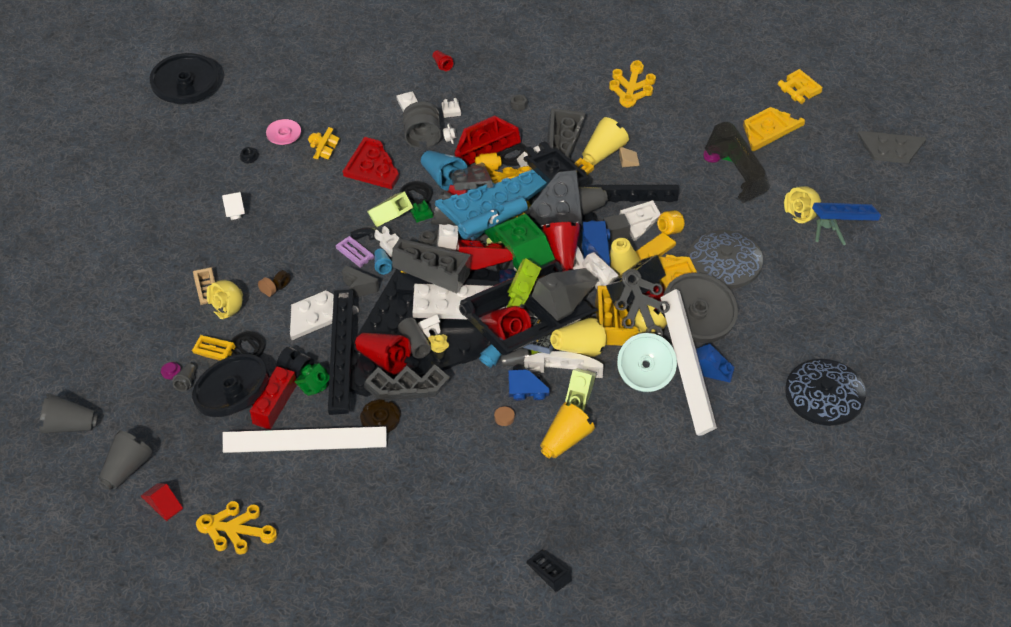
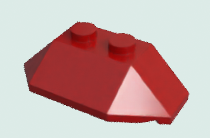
(486, 137)

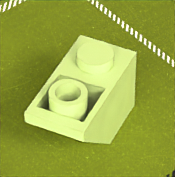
(390, 208)
(580, 388)

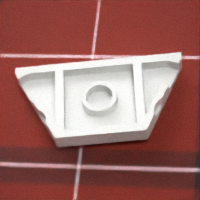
(312, 314)

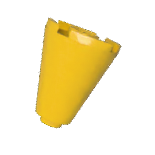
(566, 430)

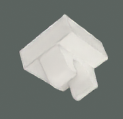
(451, 108)
(430, 324)

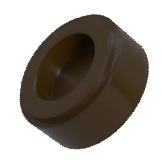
(281, 279)

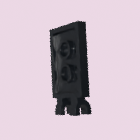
(550, 161)

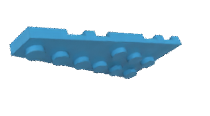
(477, 201)

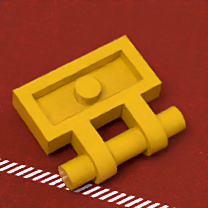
(803, 84)

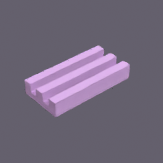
(369, 255)

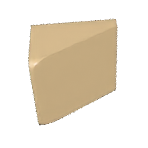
(628, 157)

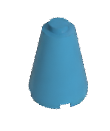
(441, 166)

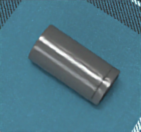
(412, 331)

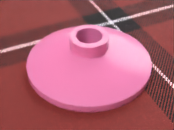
(283, 131)

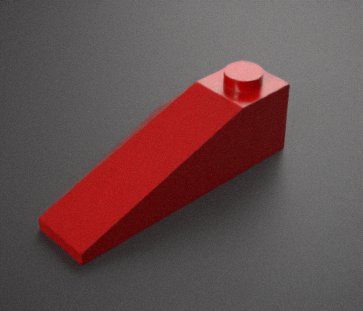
(483, 255)

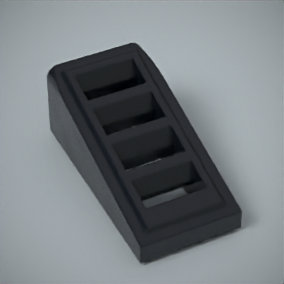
(558, 579)

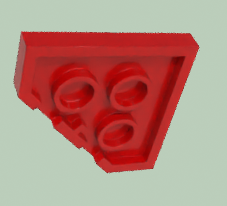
(372, 165)

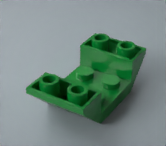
(523, 240)

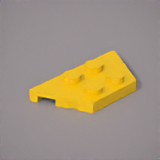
(769, 126)
(674, 267)

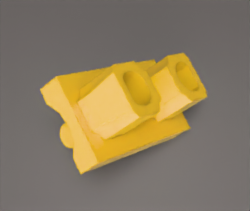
(328, 139)

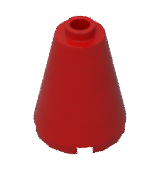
(563, 242)
(507, 321)
(385, 350)

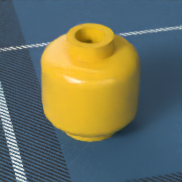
(671, 222)

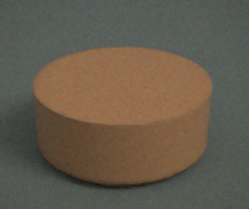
(267, 286)
(504, 416)

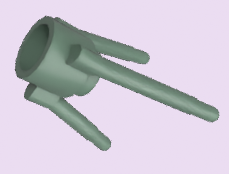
(828, 223)

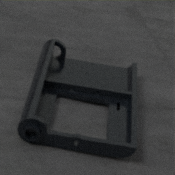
(497, 297)

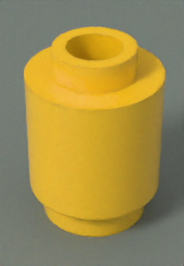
(490, 160)

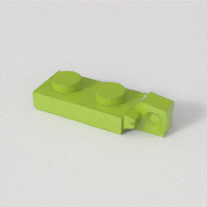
(523, 283)

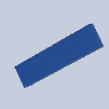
(846, 211)

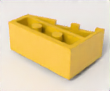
(612, 319)

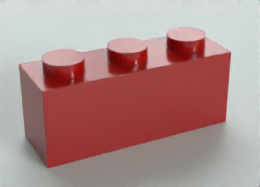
(274, 398)

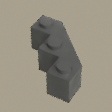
(406, 384)

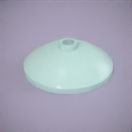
(656, 352)

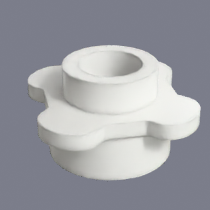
(449, 134)

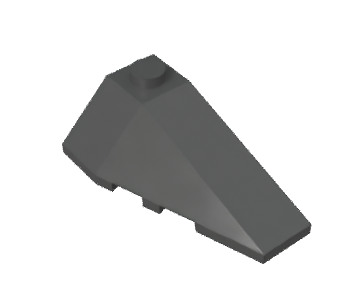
(563, 291)

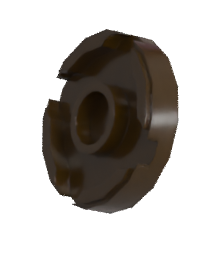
(371, 418)

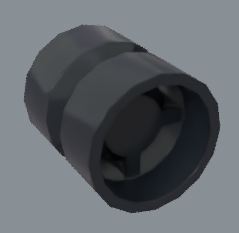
(293, 360)

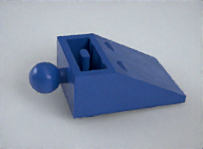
(595, 240)

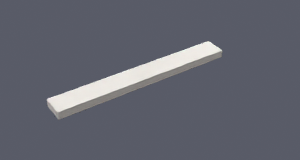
(688, 364)
(304, 439)

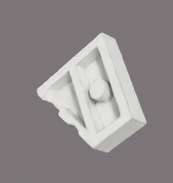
(641, 218)
(599, 269)

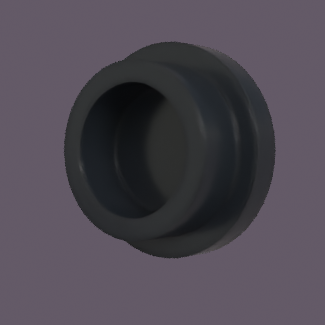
(248, 155)

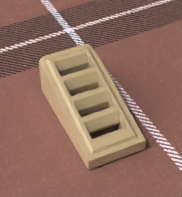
(201, 275)

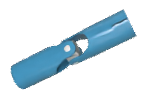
(492, 217)

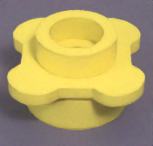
(438, 343)

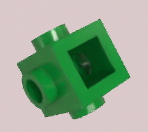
(312, 379)

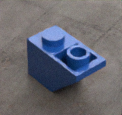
(714, 364)
(525, 384)

